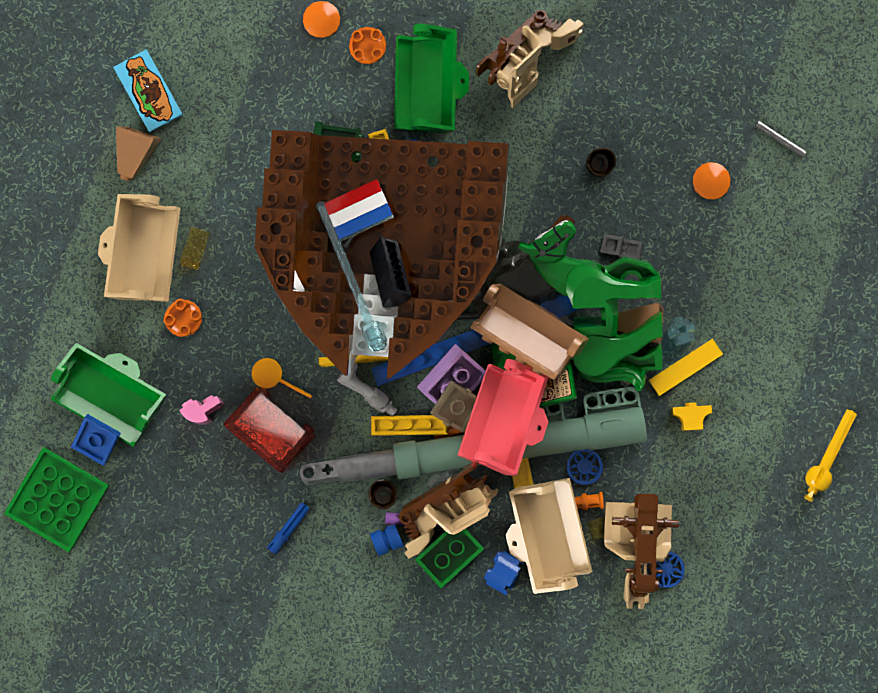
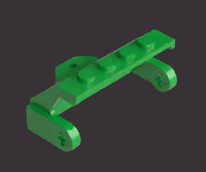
(428, 80)
(107, 391)

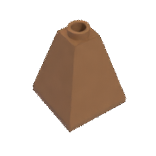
(133, 150)
(633, 318)

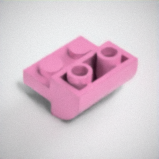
(199, 413)

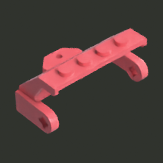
(505, 417)

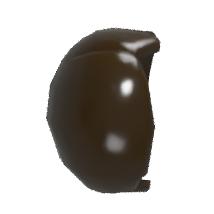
(593, 161)
(382, 501)

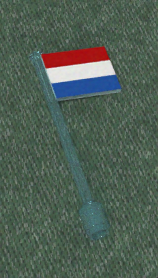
(345, 218)

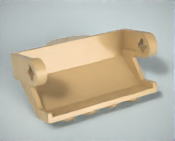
(140, 249)
(548, 535)

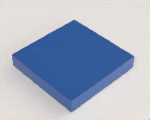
(95, 439)

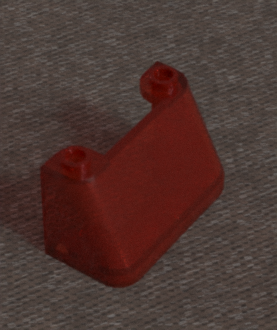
(269, 430)

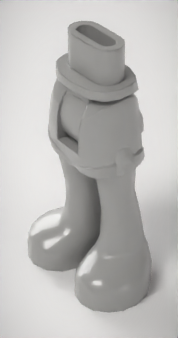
(372, 395)

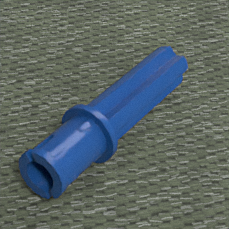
(283, 535)

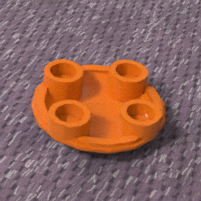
(321, 19)
(367, 45)
(711, 180)
(183, 318)

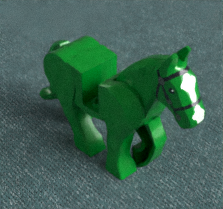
(592, 285)

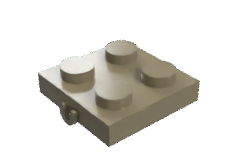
(455, 406)

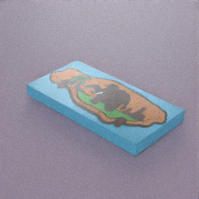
(148, 91)

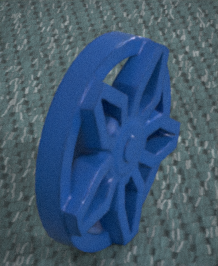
(584, 467)
(668, 570)

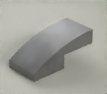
(621, 247)

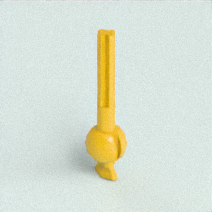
(819, 477)

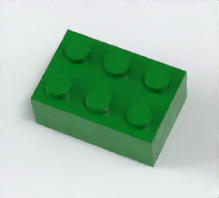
(449, 556)

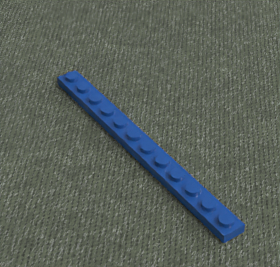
(467, 342)

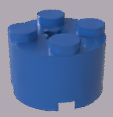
(504, 572)

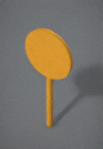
(268, 373)

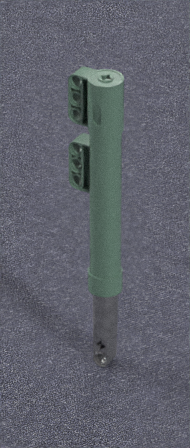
(599, 428)

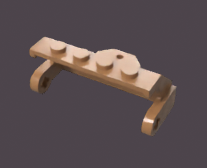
(528, 332)

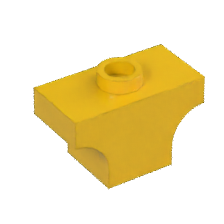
(691, 415)

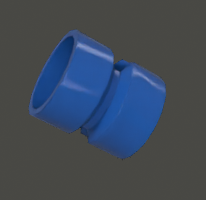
(387, 539)

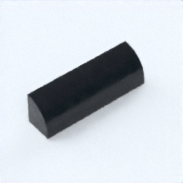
(390, 273)

